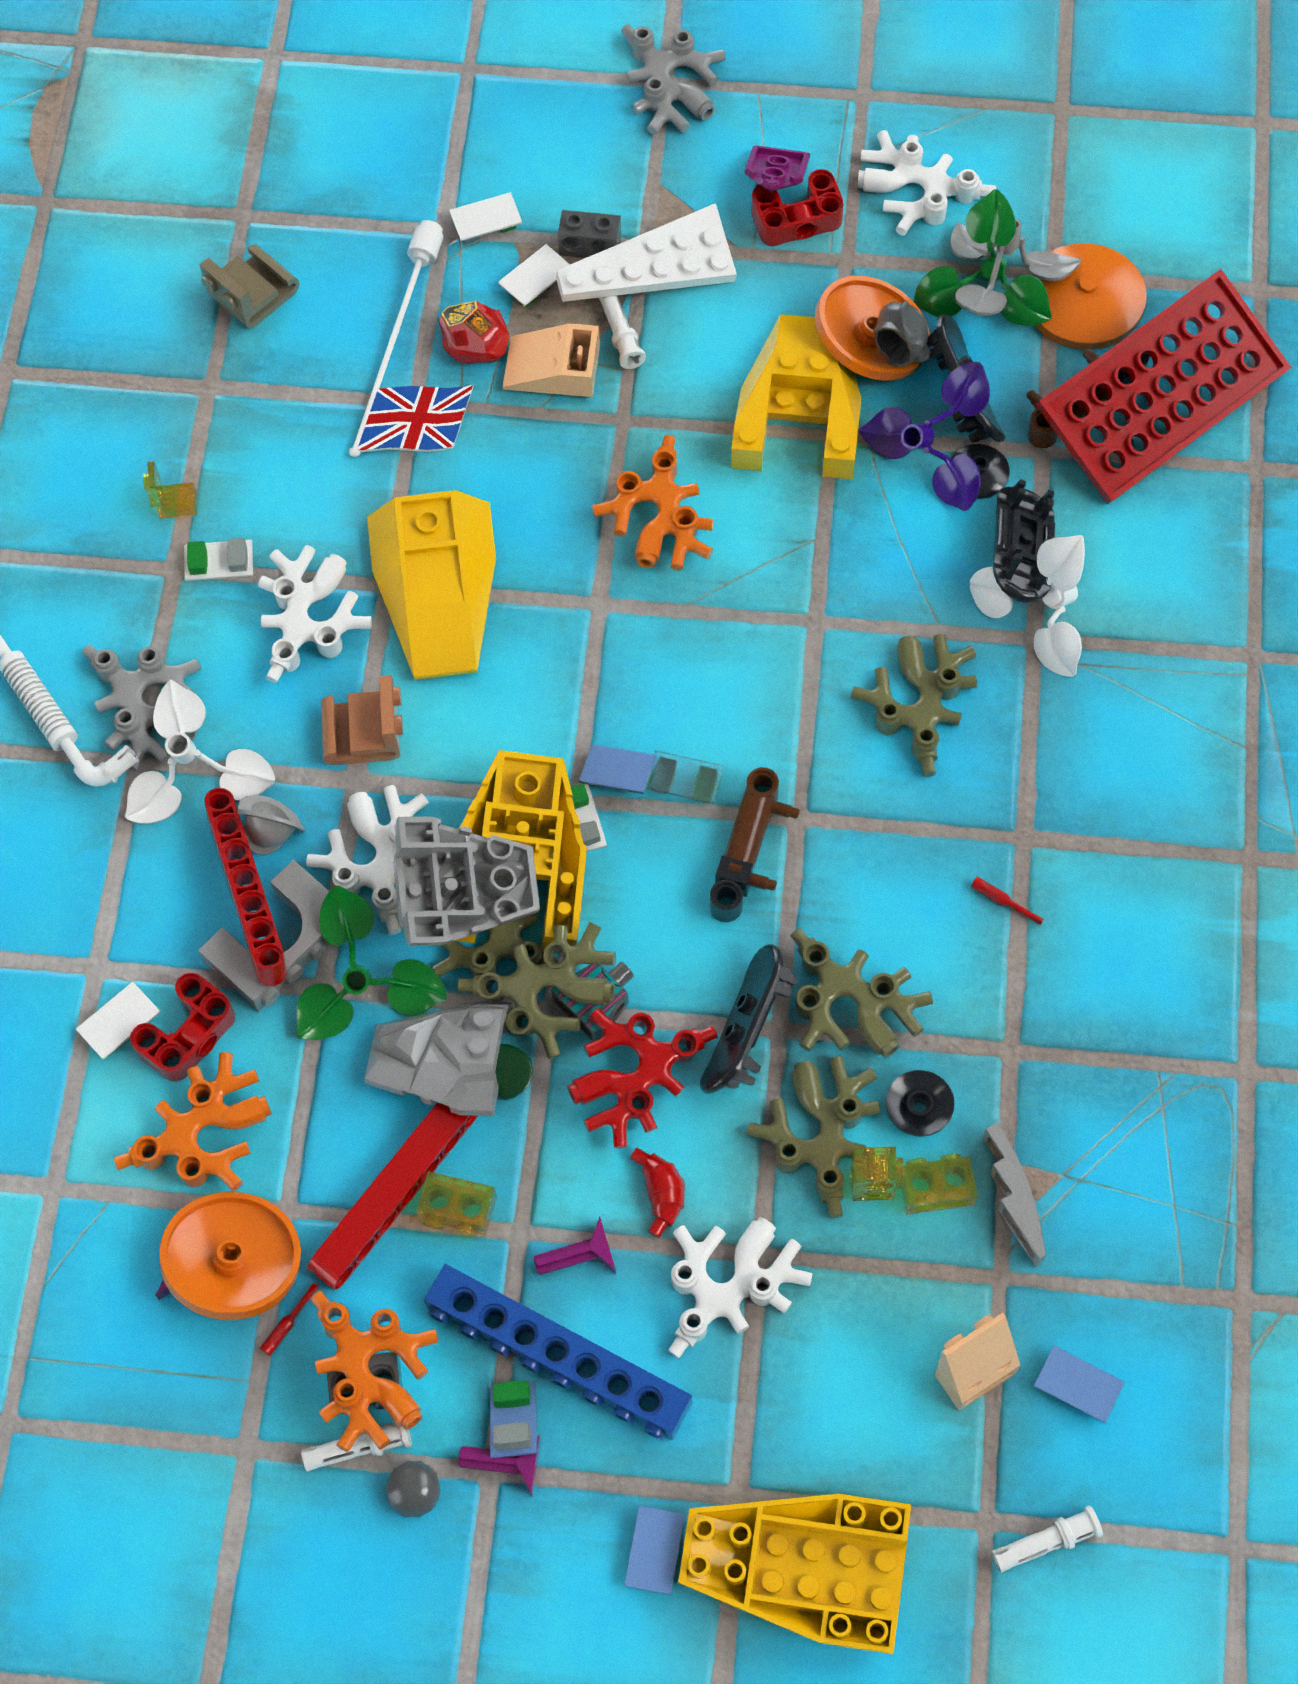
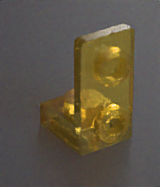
(169, 500)

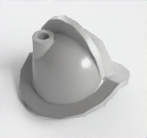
(267, 823)

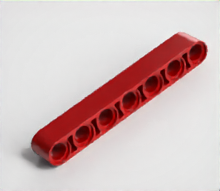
(232, 845)
(388, 1195)

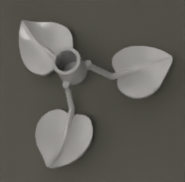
(987, 302)

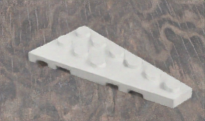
(669, 257)

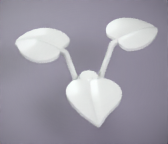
(1063, 563)
(181, 712)

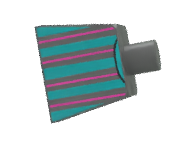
(619, 976)

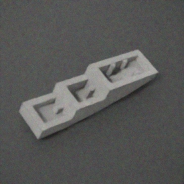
(1018, 1205)

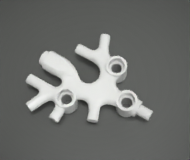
(909, 169)
(295, 599)
(380, 872)
(724, 1299)

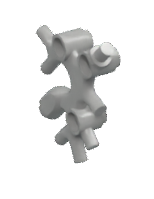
(660, 88)
(127, 691)

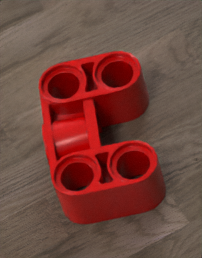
(799, 220)
(194, 1037)

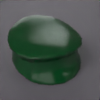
(512, 1071)

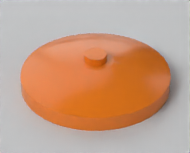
(1097, 301)
(847, 320)
(229, 1255)

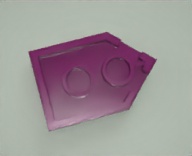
(776, 167)

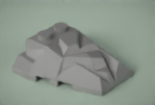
(458, 881)
(442, 1056)

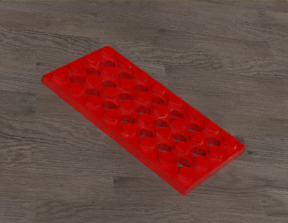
(1144, 381)

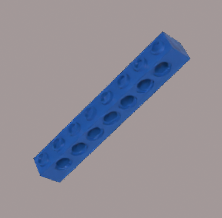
(454, 1285)

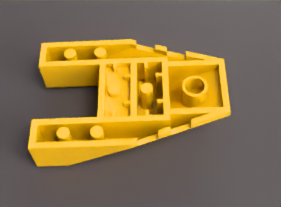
(798, 383)
(532, 804)

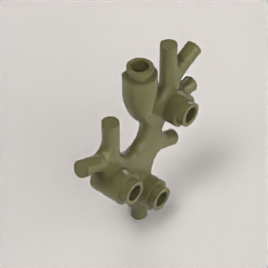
(932, 685)
(498, 946)
(530, 978)
(846, 980)
(830, 1144)

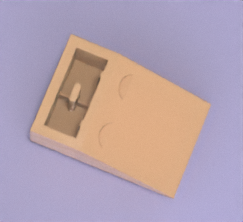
(554, 360)
(978, 1361)

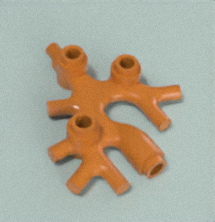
(671, 518)
(183, 1128)
(352, 1359)

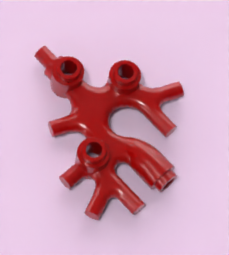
(653, 1069)

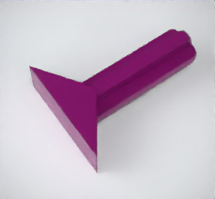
(577, 1253)
(480, 1459)

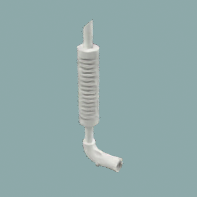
(54, 723)

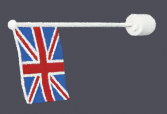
(412, 415)

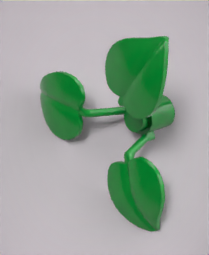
(995, 223)
(322, 1010)

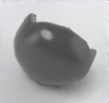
(413, 1489)

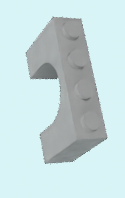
(232, 960)

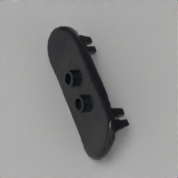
(950, 344)
(1020, 529)
(746, 1020)

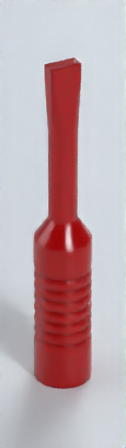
(1002, 898)
(286, 1324)

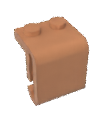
(364, 727)

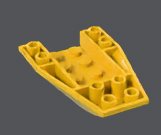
(435, 577)
(805, 1564)

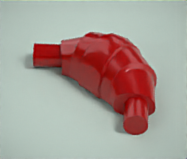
(664, 1189)

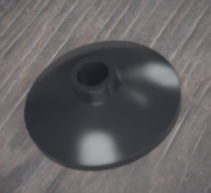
(995, 470)
(923, 1088)

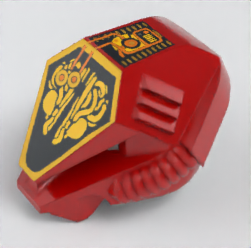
(473, 333)

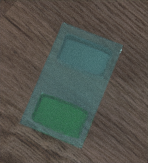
(685, 777)

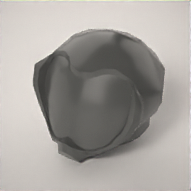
(902, 334)

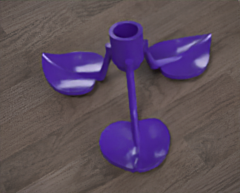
(894, 435)

